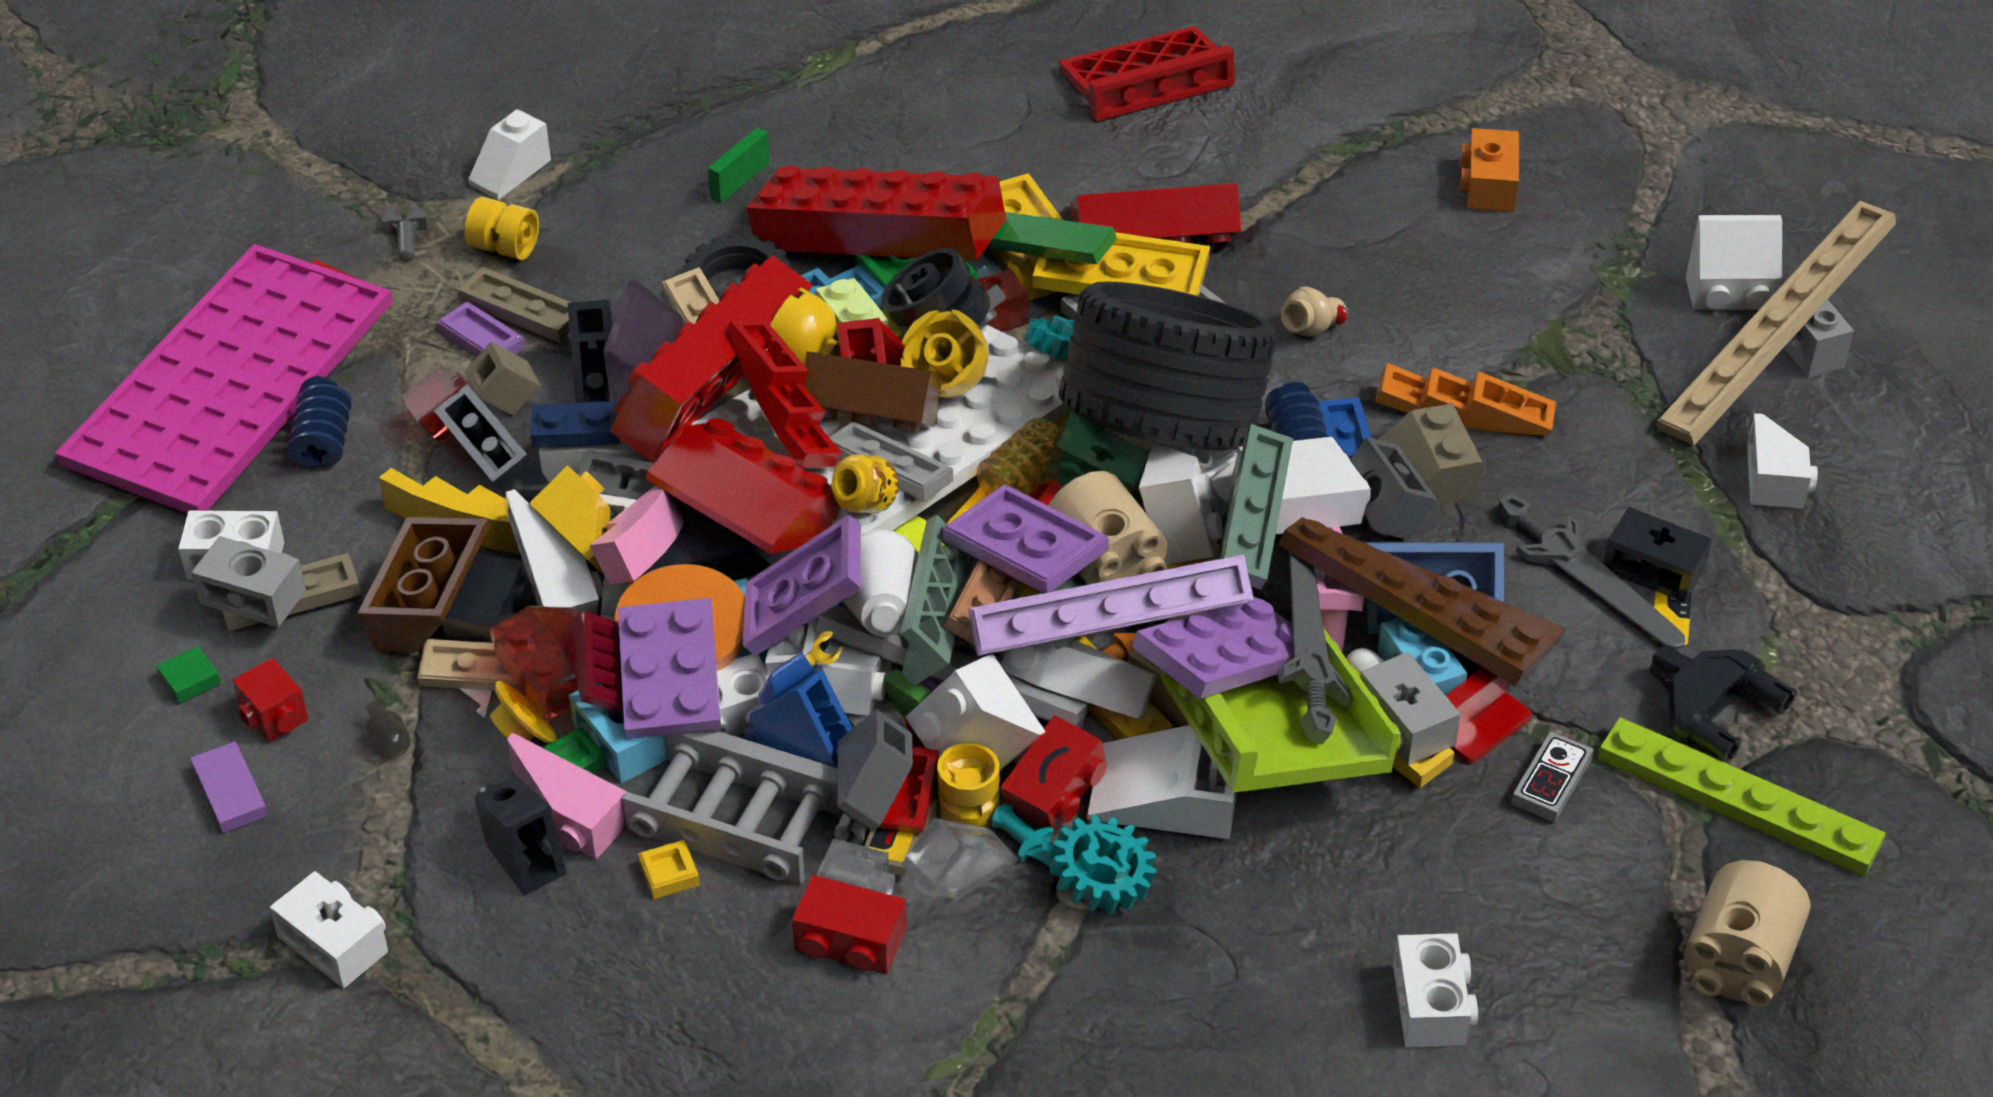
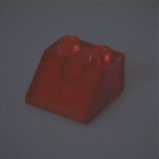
(537, 656)

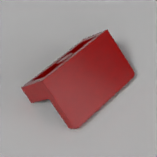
(1486, 716)

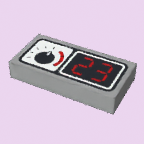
(1552, 777)

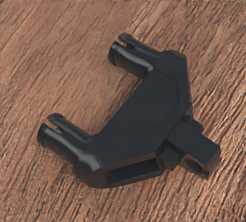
(1708, 685)

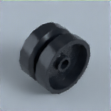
(932, 283)

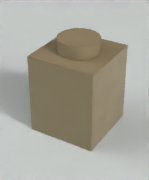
(502, 378)

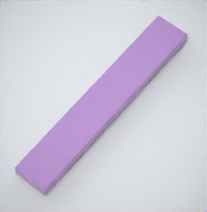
(1110, 605)

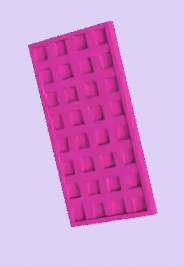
(224, 380)

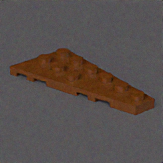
(1462, 618)

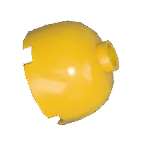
(807, 325)
(948, 346)

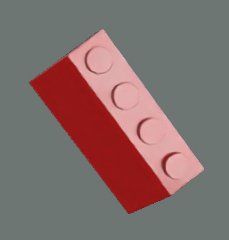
(1165, 212)
(745, 486)

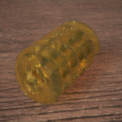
(1019, 458)

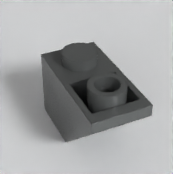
(872, 768)

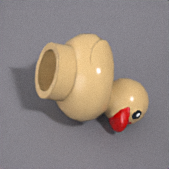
(1311, 312)

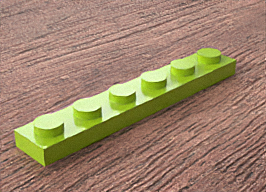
(1742, 796)

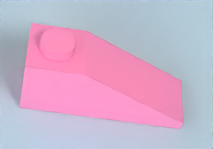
(583, 806)

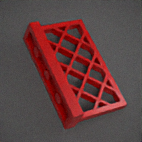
(1145, 86)

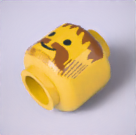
(864, 484)

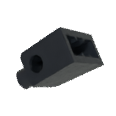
(514, 814)

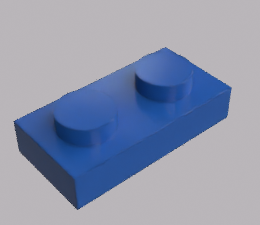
(1345, 423)

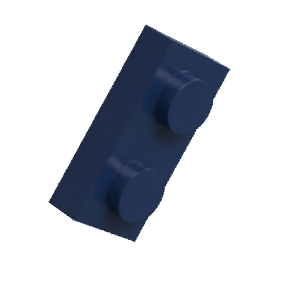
(573, 424)

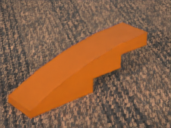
(1481, 404)

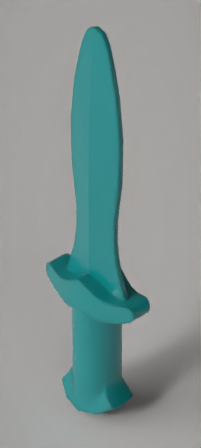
(1033, 843)

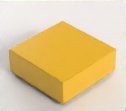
(668, 869)

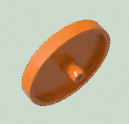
(690, 583)

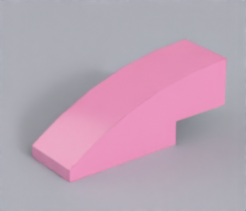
(638, 536)

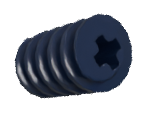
(1295, 412)
(319, 423)

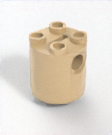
(1108, 507)
(1747, 932)

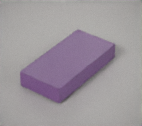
(476, 329)
(229, 787)

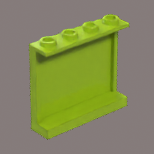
(1259, 737)

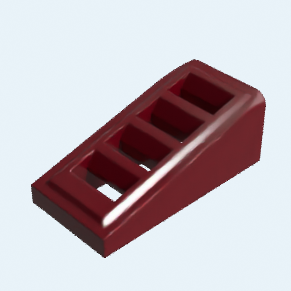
(596, 657)

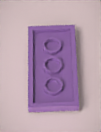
(1220, 647)

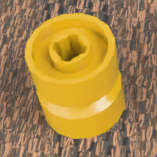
(502, 228)
(968, 784)

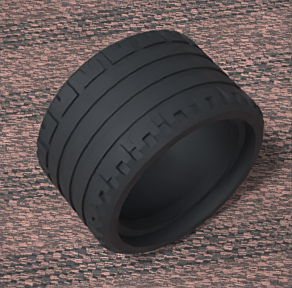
(1167, 365)

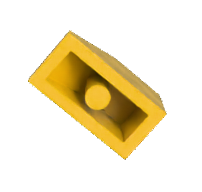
(575, 510)

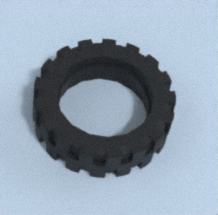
(732, 254)

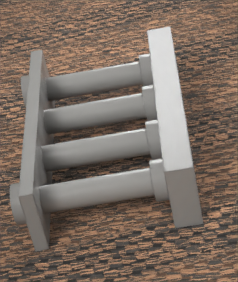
(749, 764)

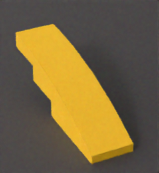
(443, 500)

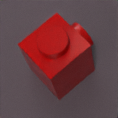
(269, 700)

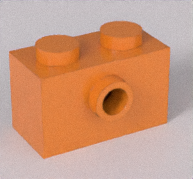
(1491, 169)

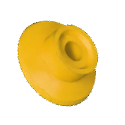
(519, 716)

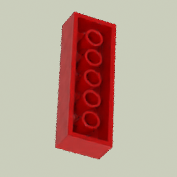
(877, 212)
(700, 363)

